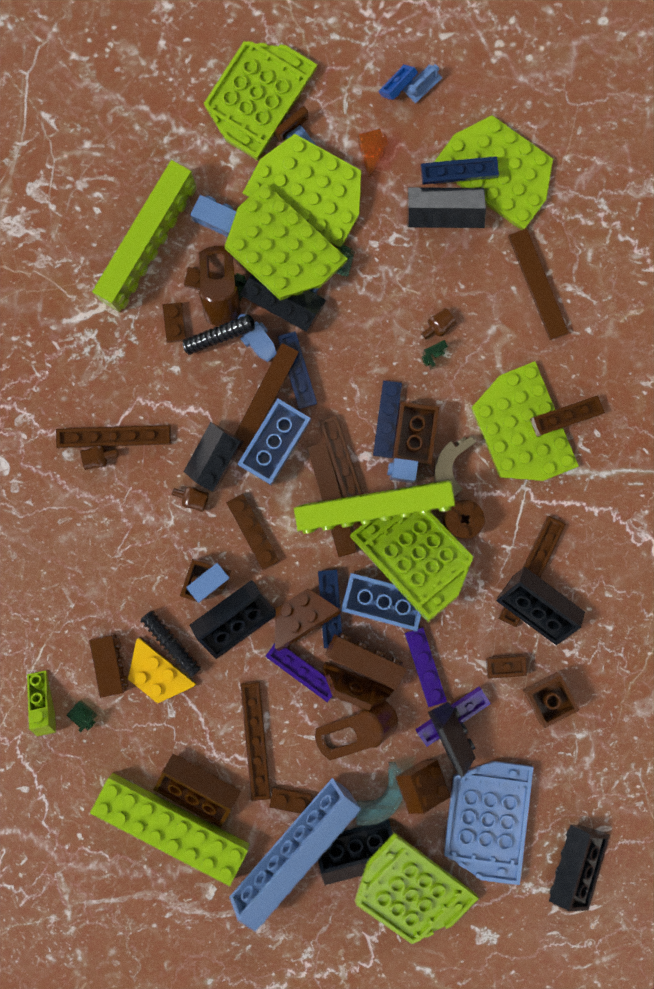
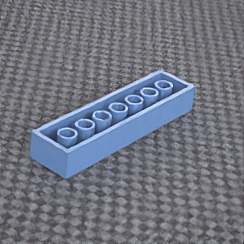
(293, 854)

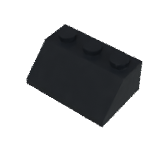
(213, 457)
(453, 737)

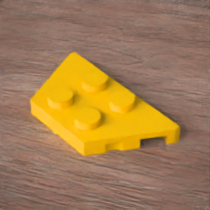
(156, 674)

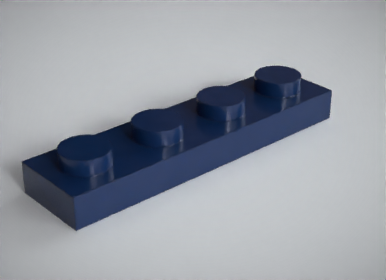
(459, 170)
(298, 374)
(387, 419)
(330, 592)

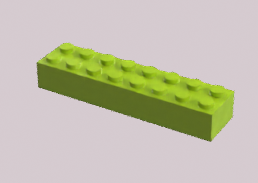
(145, 236)
(374, 505)
(170, 829)

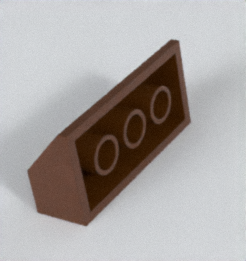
(197, 790)

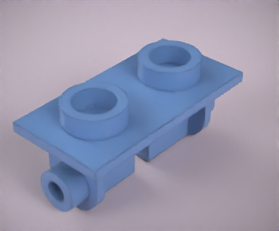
(423, 83)

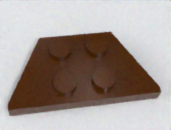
(300, 617)
(355, 688)

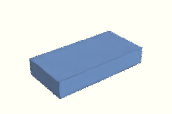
(207, 582)

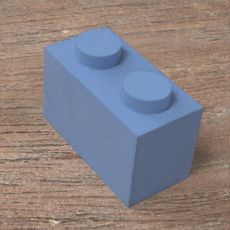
(402, 470)

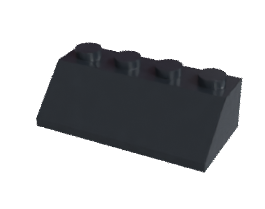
(445, 207)
(297, 310)
(541, 606)
(233, 619)
(352, 851)
(578, 868)

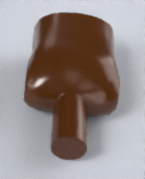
(439, 324)
(96, 457)
(192, 498)

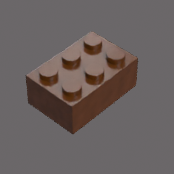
(415, 433)

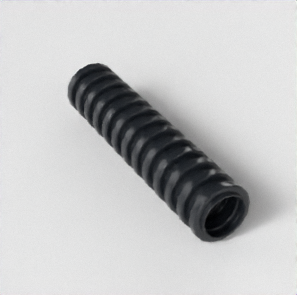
(218, 334)
(170, 643)

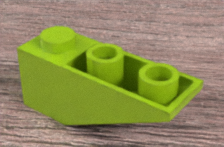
(40, 704)

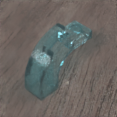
(383, 807)

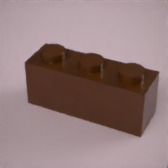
(108, 665)

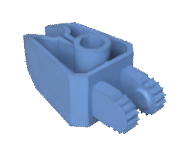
(259, 341)

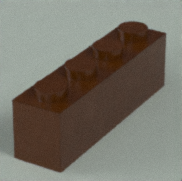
(365, 661)

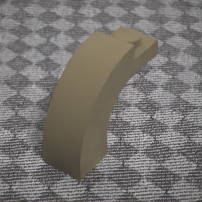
(445, 460)

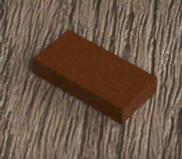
(291, 123)

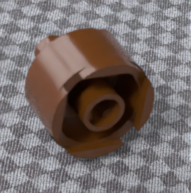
(474, 522)

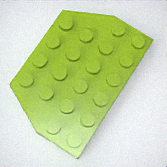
(257, 94)
(521, 168)
(313, 184)
(281, 246)
(506, 427)
(417, 558)
(411, 892)

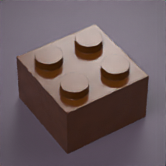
(550, 700)
(423, 787)

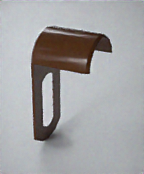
(218, 296)
(370, 728)

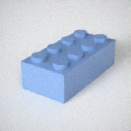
(274, 442)
(379, 602)

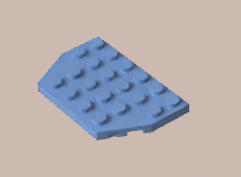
(489, 820)

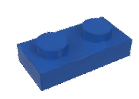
(398, 81)

